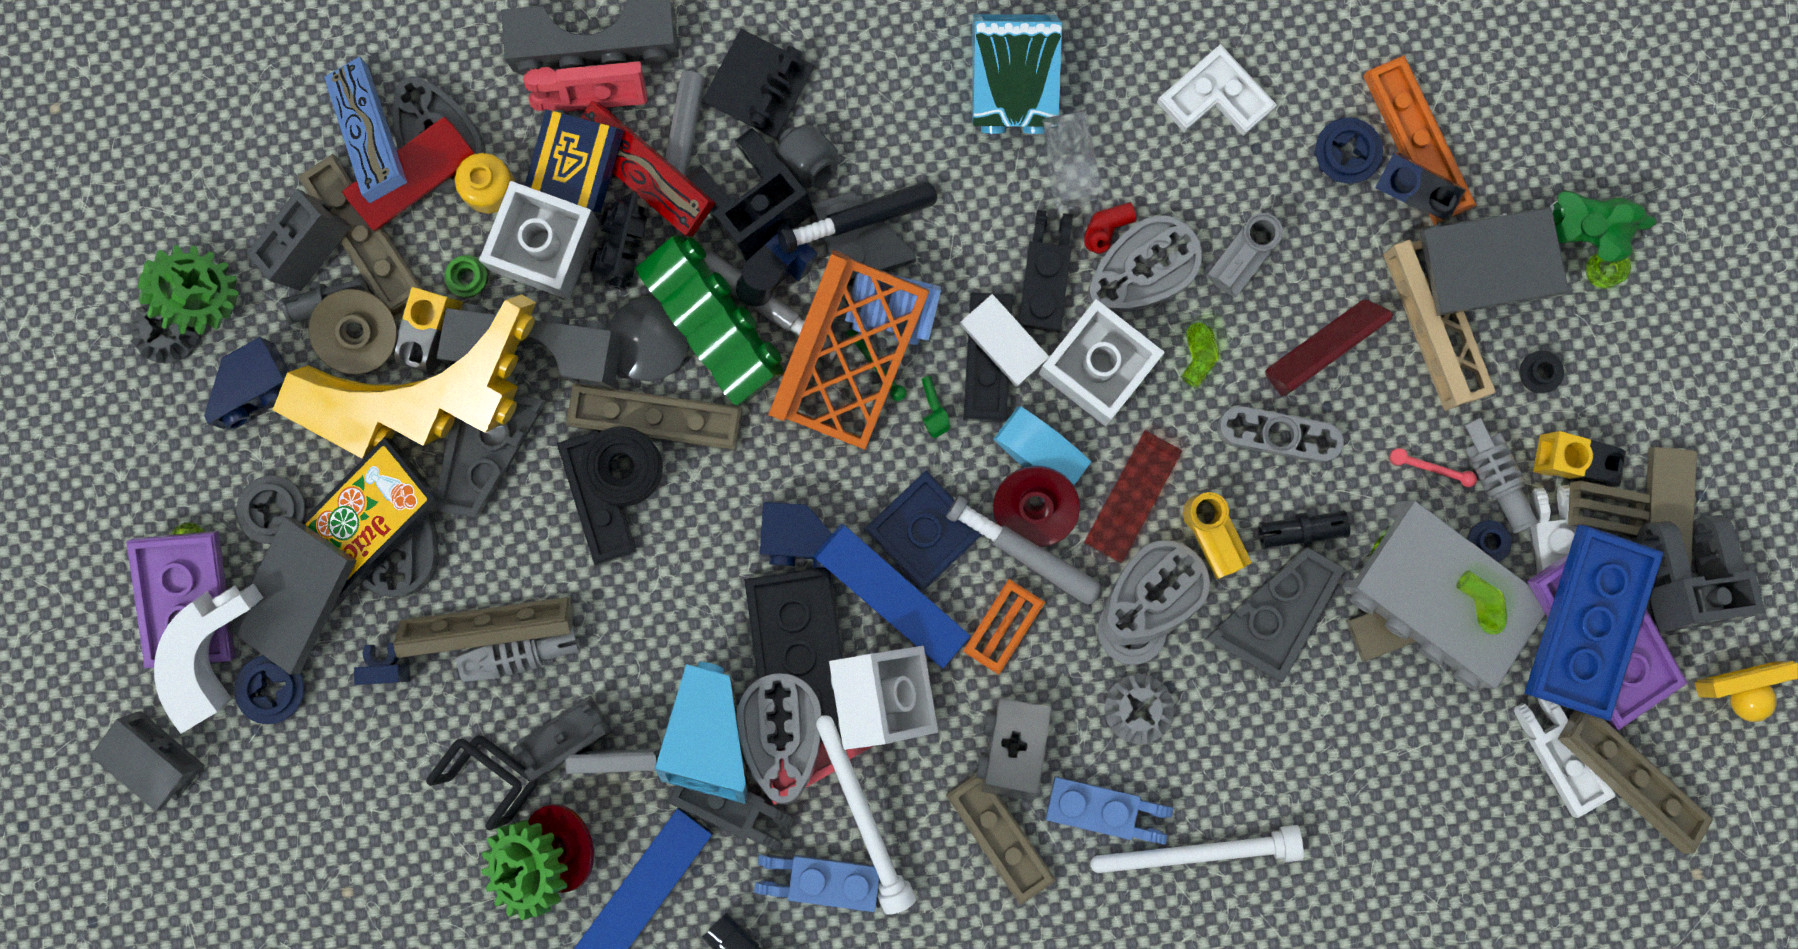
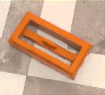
(1023, 595)

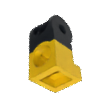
(1579, 459)

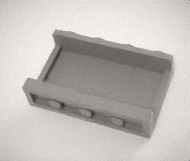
(1414, 588)

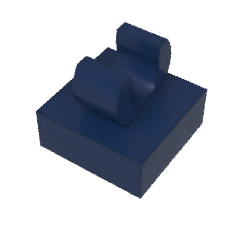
(380, 671)

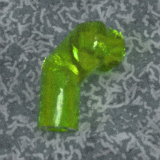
(1203, 353)

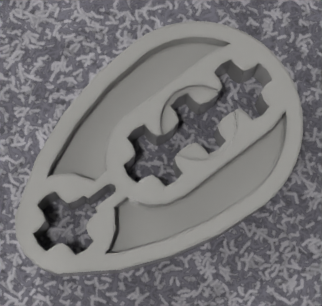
(1137, 243)
(1143, 576)
(755, 730)

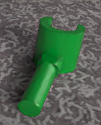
(937, 421)

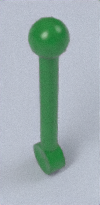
(897, 392)

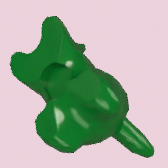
(1605, 224)

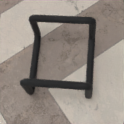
(470, 749)

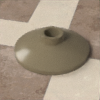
(338, 346)

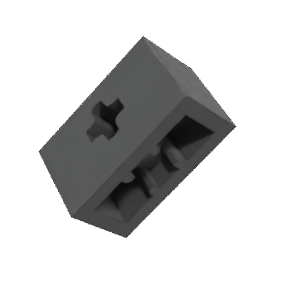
(1029, 728)

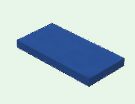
(1594, 622)

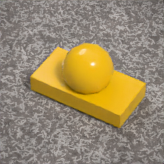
(1749, 688)

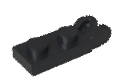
(1046, 277)

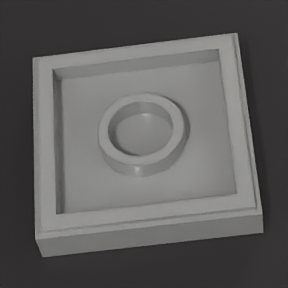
(612, 761)

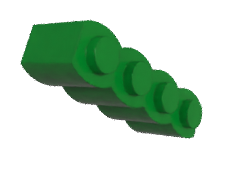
(709, 319)

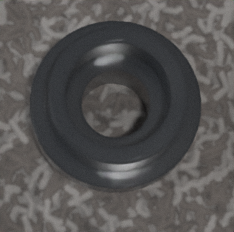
(1532, 380)

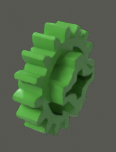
(187, 289)
(524, 869)

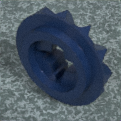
(1366, 145)
(263, 708)

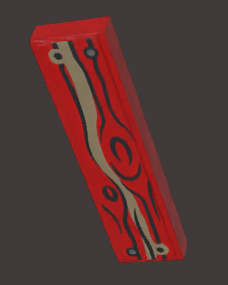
(654, 177)

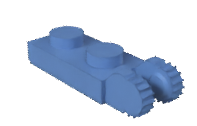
(1103, 810)
(822, 882)

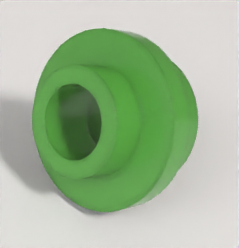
(457, 268)

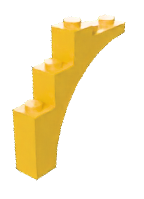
(423, 410)

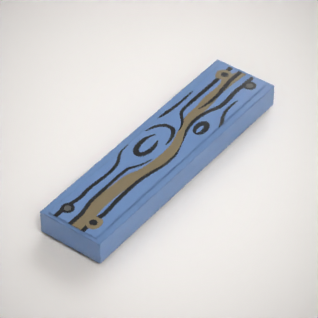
(365, 130)

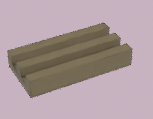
(1635, 512)

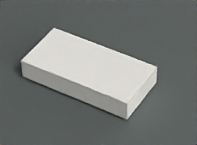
(1004, 340)

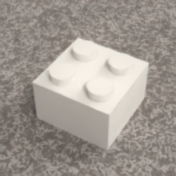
(539, 240)
(1101, 362)
(883, 697)

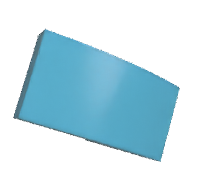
(1037, 444)

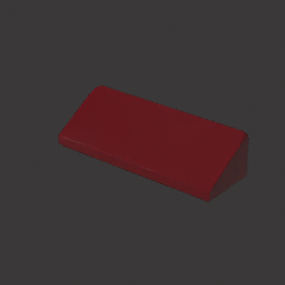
(1327, 345)

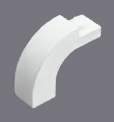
(182, 663)

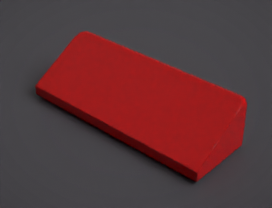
(426, 164)

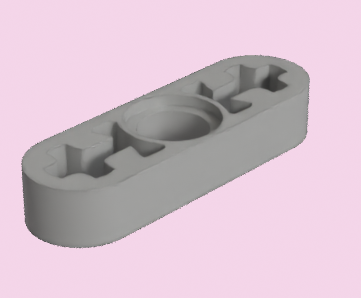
(1313, 429)

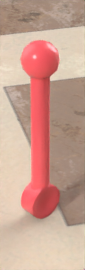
(1399, 457)

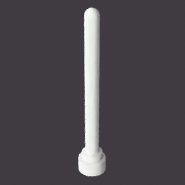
(1283, 844)
(894, 892)

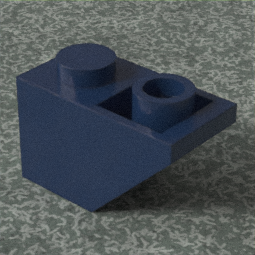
(245, 383)
(791, 533)

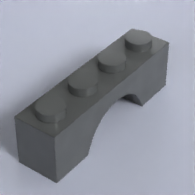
(641, 33)
(583, 354)

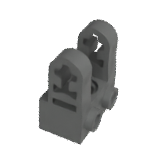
(1721, 591)

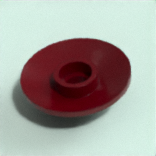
(1043, 523)
(573, 837)

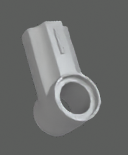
(1244, 255)

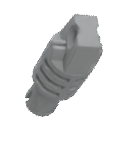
(1500, 475)
(513, 657)

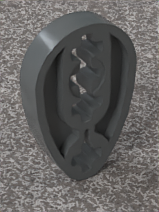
(410, 121)
(418, 566)

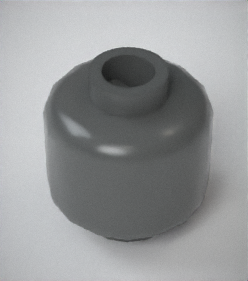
(808, 155)

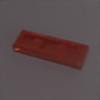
(1132, 496)

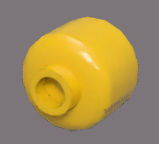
(483, 182)

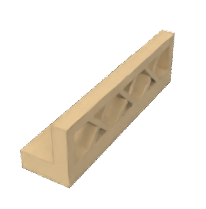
(1431, 331)

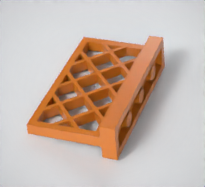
(813, 336)

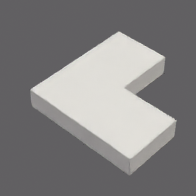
(1218, 83)

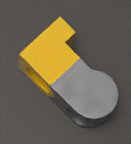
(422, 329)

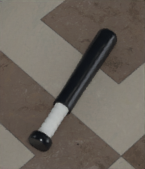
(871, 212)

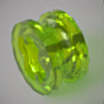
(1599, 279)

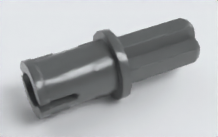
(301, 306)

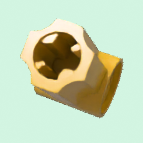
(1218, 538)

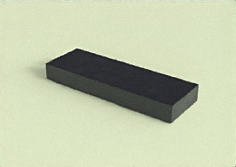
(985, 383)
(602, 523)

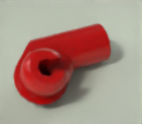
(1103, 224)

